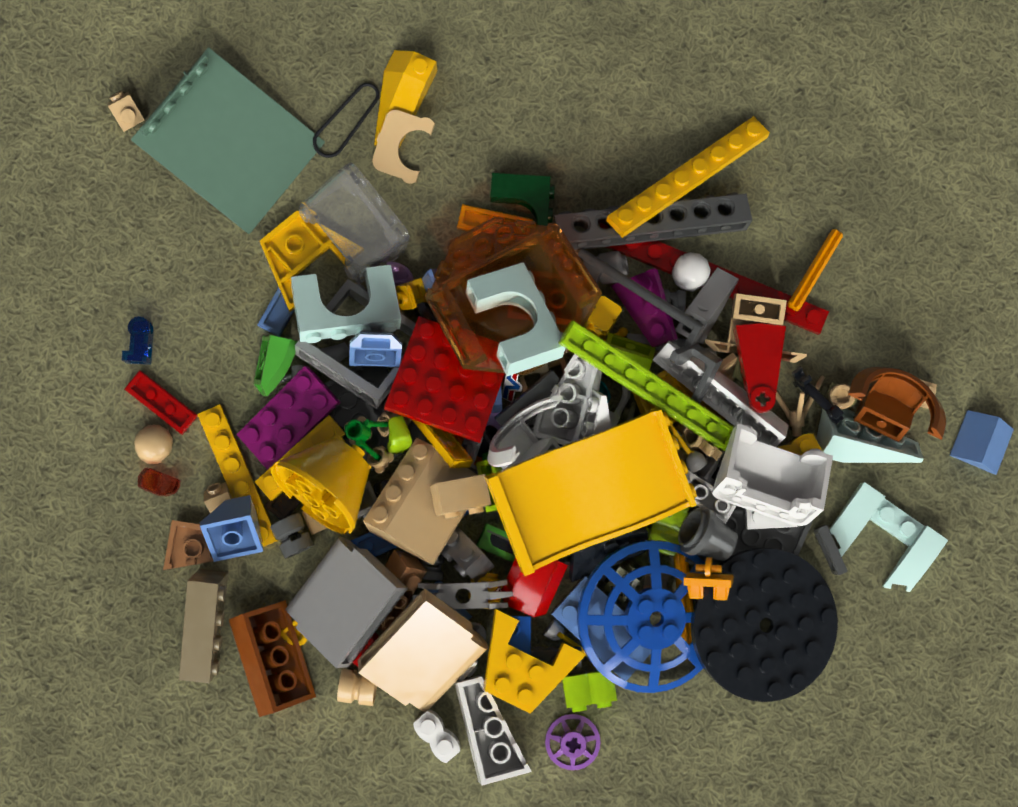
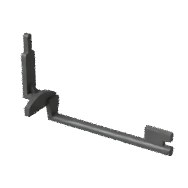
(679, 356)

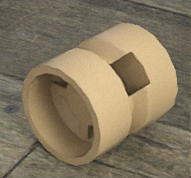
(355, 687)

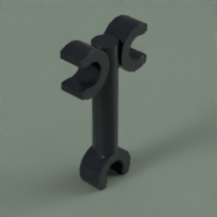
(804, 383)

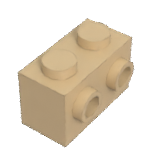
(460, 495)

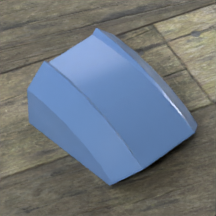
(375, 349)

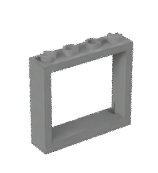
(338, 372)

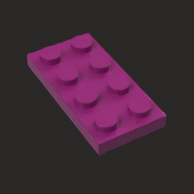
(288, 417)

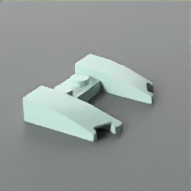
(922, 541)

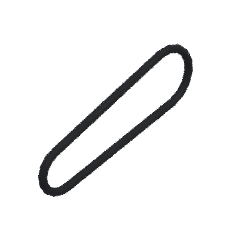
(337, 112)

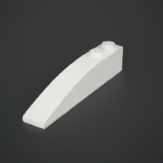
(724, 397)

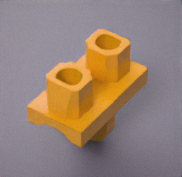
(697, 581)

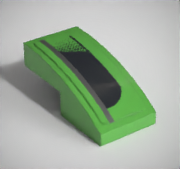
(496, 542)

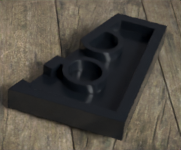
(585, 561)

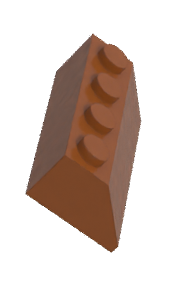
(271, 665)

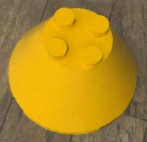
(326, 481)

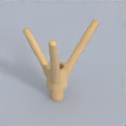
(797, 417)

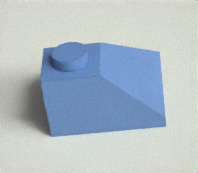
(232, 529)

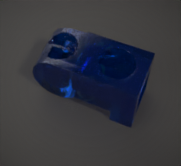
(140, 342)

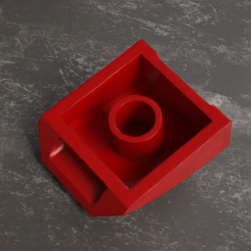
(535, 591)

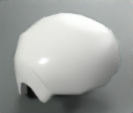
(691, 271)

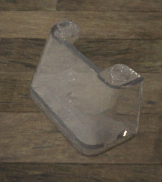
(356, 221)

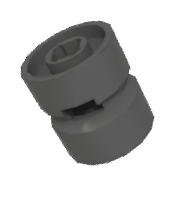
(288, 527)

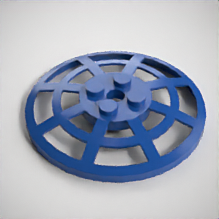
(638, 615)

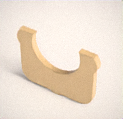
(394, 128)

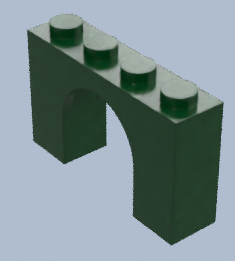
(526, 191)

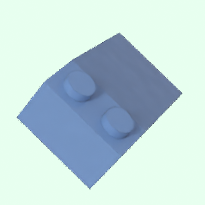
(567, 612)

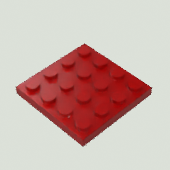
(438, 390)

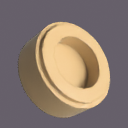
(839, 396)

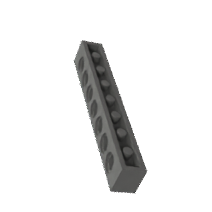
(689, 225)

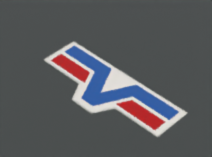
(511, 386)

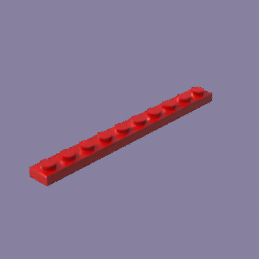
(664, 258)

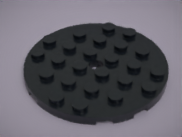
(800, 634)

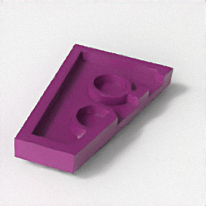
(652, 321)

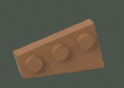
(186, 546)

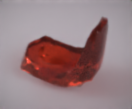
(158, 482)

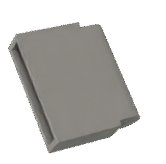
(345, 602)

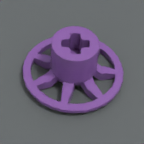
(572, 742)

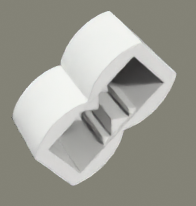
(432, 730)

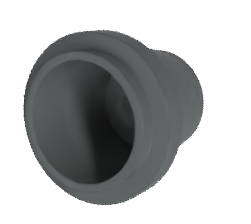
(706, 535)

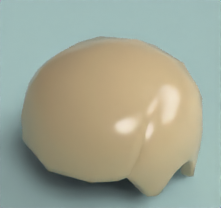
(153, 444)

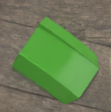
(273, 362)

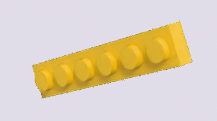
(233, 465)

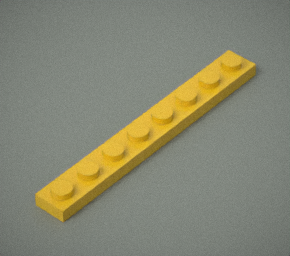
(687, 177)

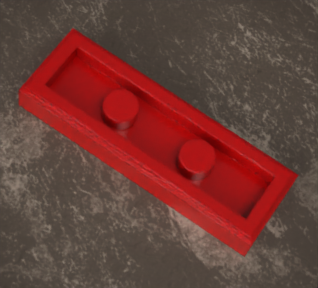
(161, 402)

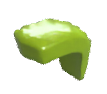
(399, 435)

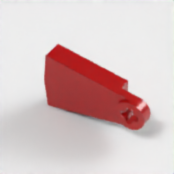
(760, 361)

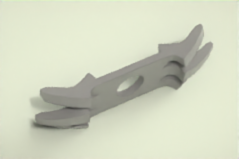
(478, 592)

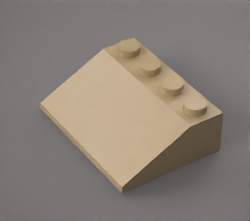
(406, 509)

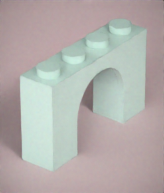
(517, 288)
(318, 323)

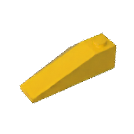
(404, 84)

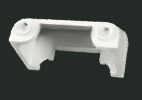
(772, 479)

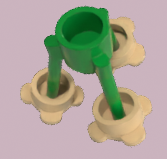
(359, 431)

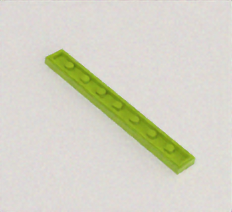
(646, 385)

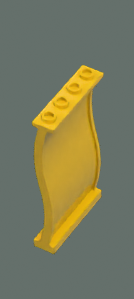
(591, 490)

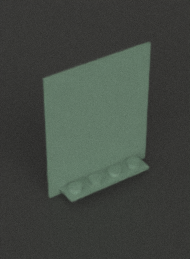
(227, 140)

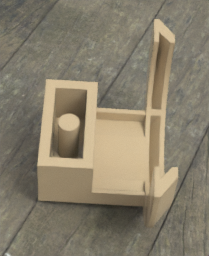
(754, 310)

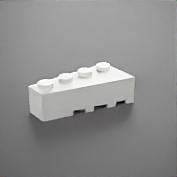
(489, 737)

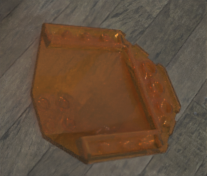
(494, 246)

